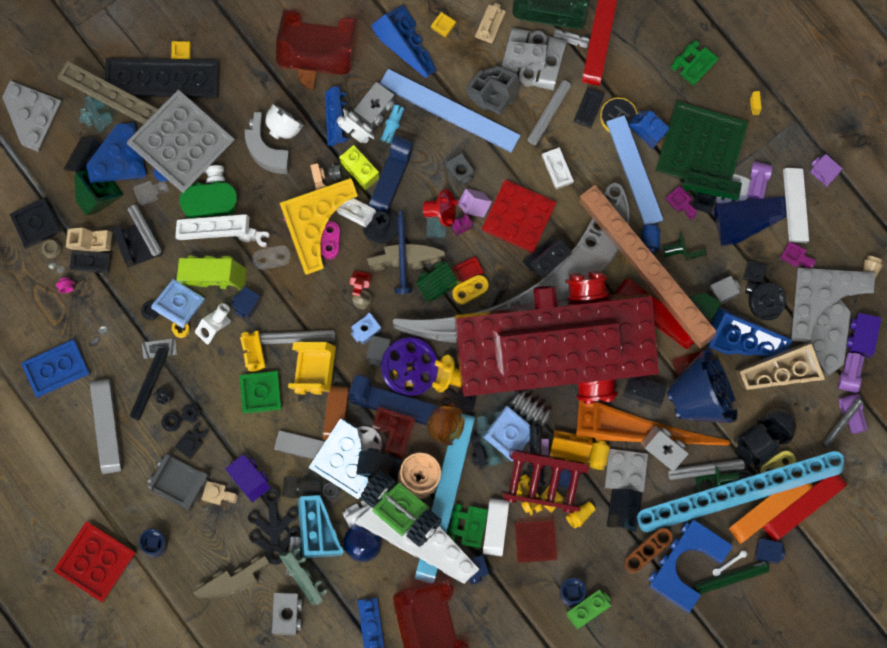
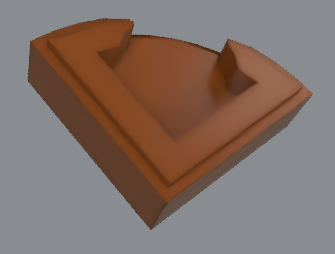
(307, 78)

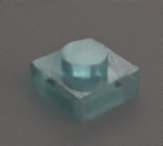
(435, 228)

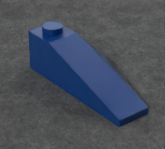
(744, 336)

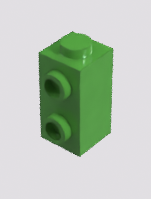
(589, 609)

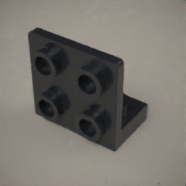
(133, 245)

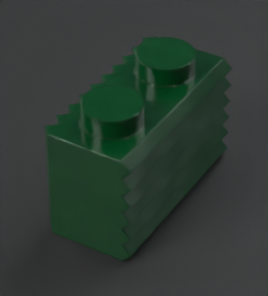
(438, 281)

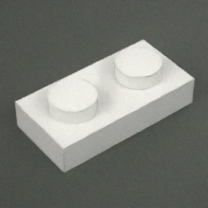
(557, 168)
(357, 212)

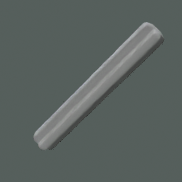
(549, 112)
(290, 337)
(706, 469)

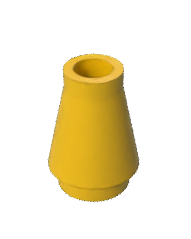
(578, 518)

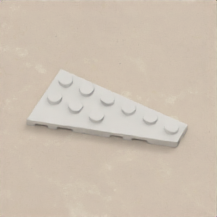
(437, 551)

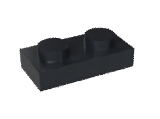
(90, 261)

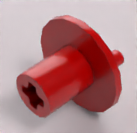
(443, 208)

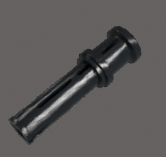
(535, 447)

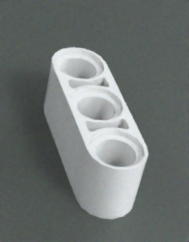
(496, 527)

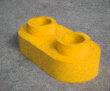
(468, 287)

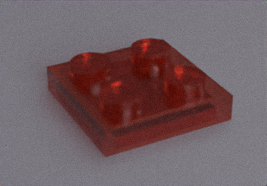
(535, 542)

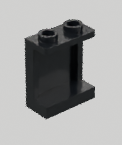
(546, 257)

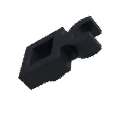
(465, 403)
(189, 443)
(478, 458)

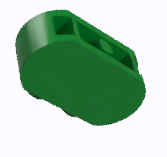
(209, 200)

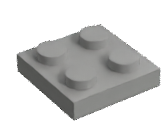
(626, 470)

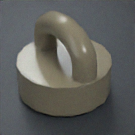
(363, 300)

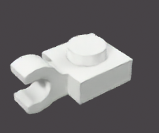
(254, 235)

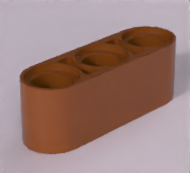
(335, 408)
(656, 546)

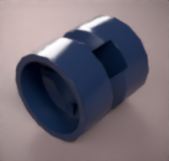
(153, 543)
(572, 592)

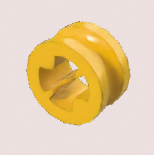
(180, 335)

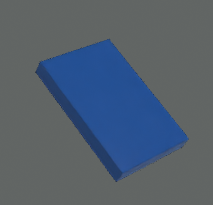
(55, 368)

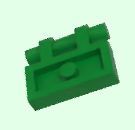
(698, 67)
(473, 527)

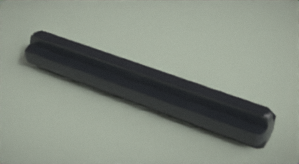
(148, 384)

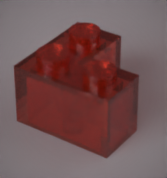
(398, 426)

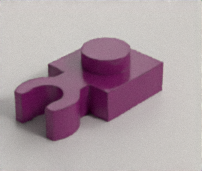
(461, 225)

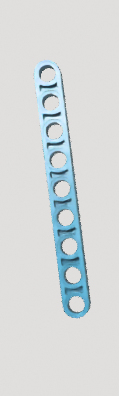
(447, 490)

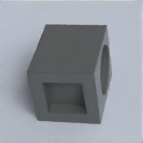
(460, 162)
(376, 350)

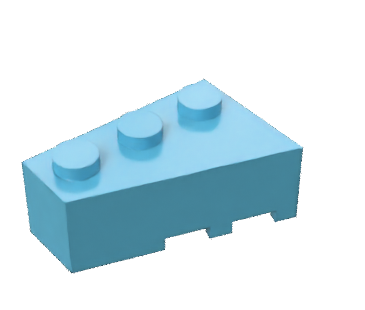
(316, 531)

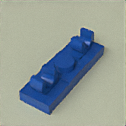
(333, 112)
(370, 623)

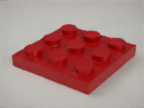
(519, 216)
(94, 562)

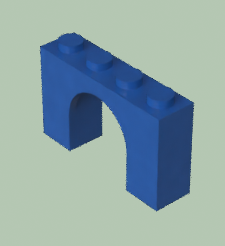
(666, 580)

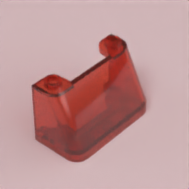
(315, 46)
(425, 616)

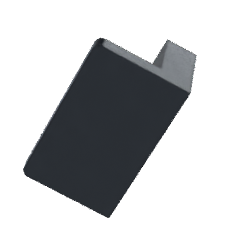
(82, 154)
(624, 509)

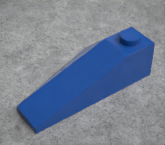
(398, 33)

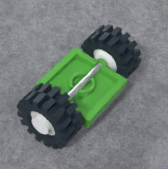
(400, 508)

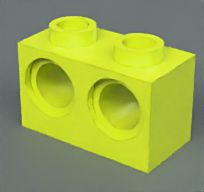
(359, 167)

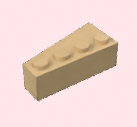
(784, 368)

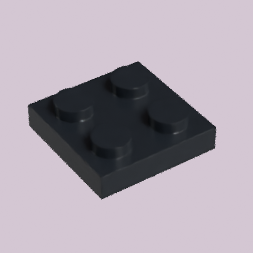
(35, 223)

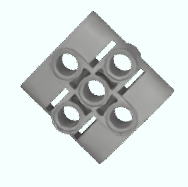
(554, 53)

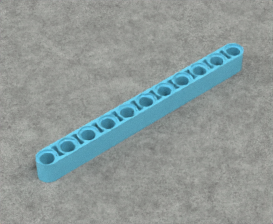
(747, 484)

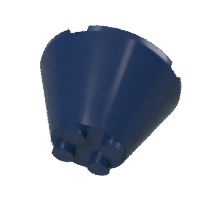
(703, 392)

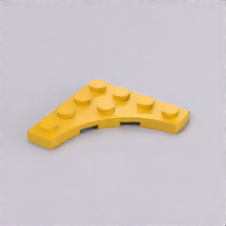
(308, 216)

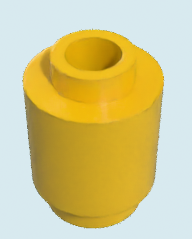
(599, 455)

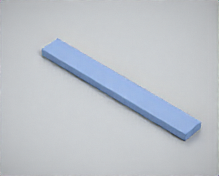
(450, 111)

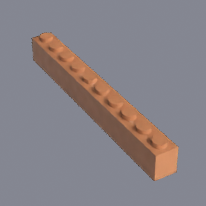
(647, 267)

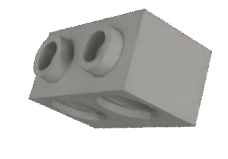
(526, 55)

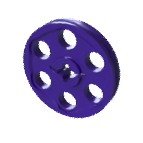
(400, 366)

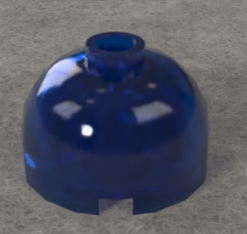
(361, 544)

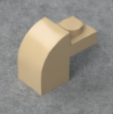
(86, 240)

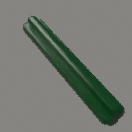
(731, 578)

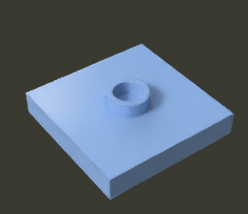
(178, 303)
(508, 432)

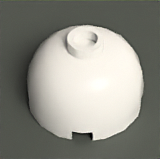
(282, 123)

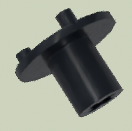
(382, 227)

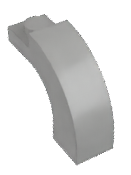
(269, 159)

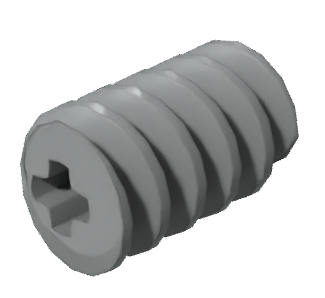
(530, 409)

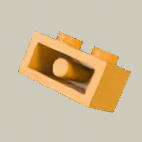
(570, 446)

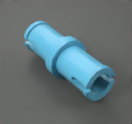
(392, 124)

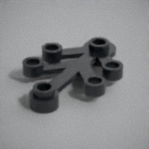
(274, 529)

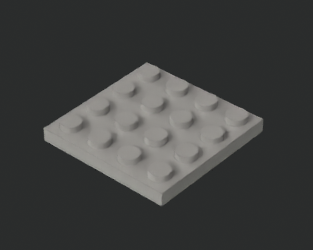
(180, 141)

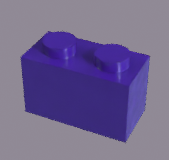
(863, 335)
(246, 476)

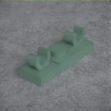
(302, 576)

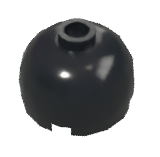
(779, 424)

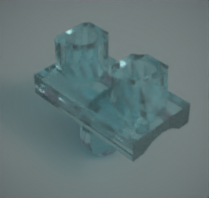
(99, 120)

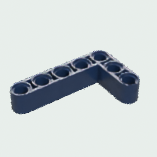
(364, 395)

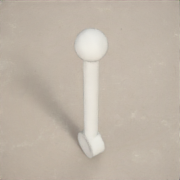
(716, 572)

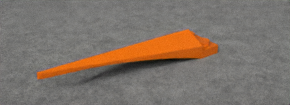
(615, 425)

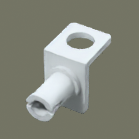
(214, 322)

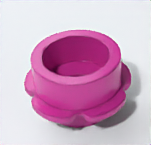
(65, 285)

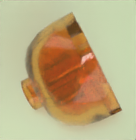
(445, 424)

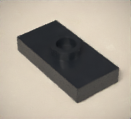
(589, 108)

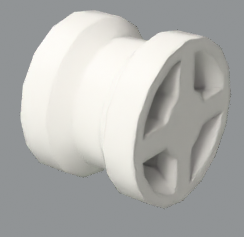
(215, 173)

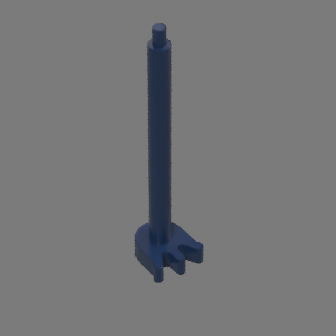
(403, 289)

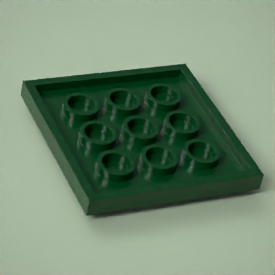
(701, 143)

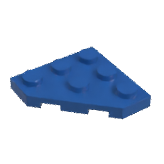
(116, 158)

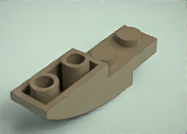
(416, 257)
(225, 585)

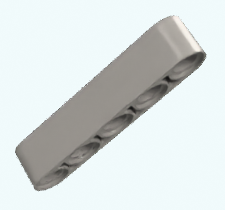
(106, 426)

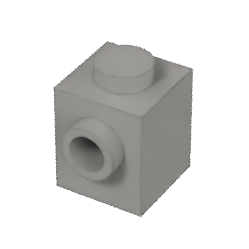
(725, 290)

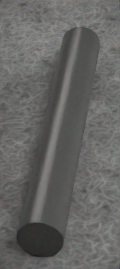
(842, 423)

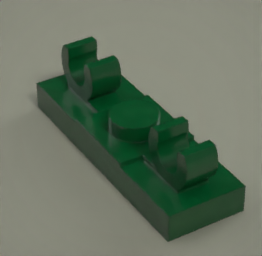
(712, 186)

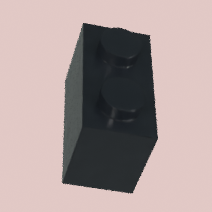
(645, 391)
(372, 462)

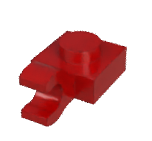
(360, 280)

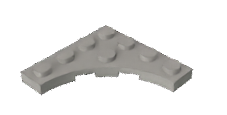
(819, 291)

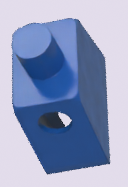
(648, 127)

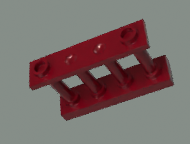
(538, 461)

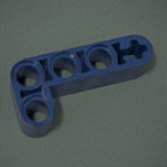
(392, 174)

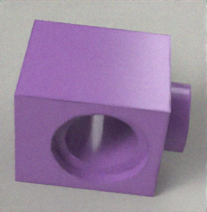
(825, 169)

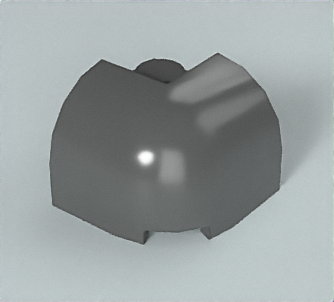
(494, 89)

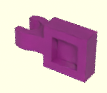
(679, 201)
(795, 255)

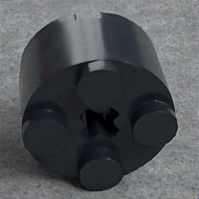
(756, 445)

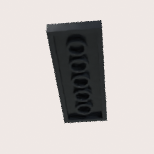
(164, 77)

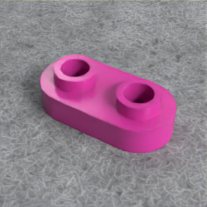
(330, 239)

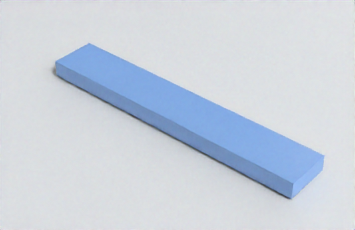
(634, 171)

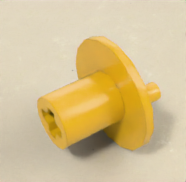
(446, 374)

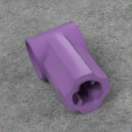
(759, 176)
(850, 377)
(857, 423)

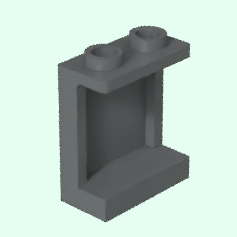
(177, 482)

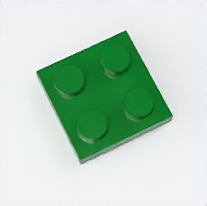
(260, 392)

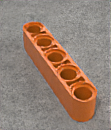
(766, 511)

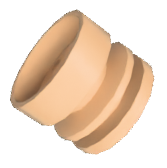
(426, 467)

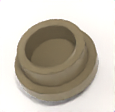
(51, 248)

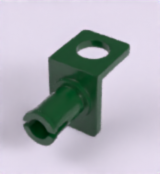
(679, 248)
(717, 479)

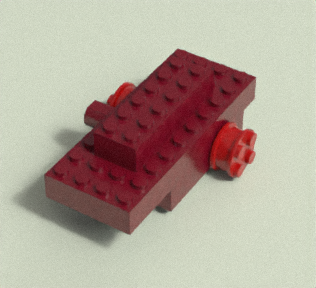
(559, 342)

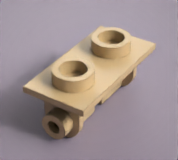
(490, 23)

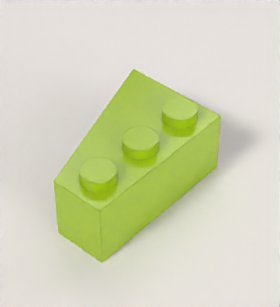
(211, 271)

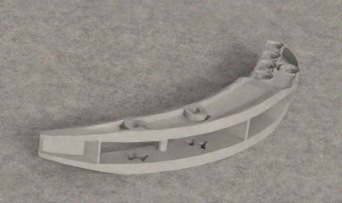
(580, 261)

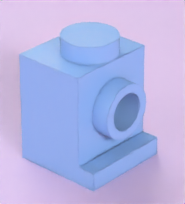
(373, 329)

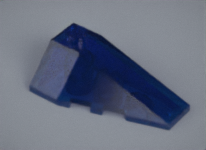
(745, 218)

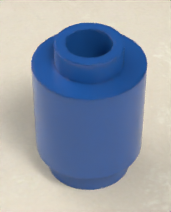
(651, 238)

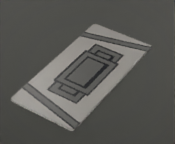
(150, 348)

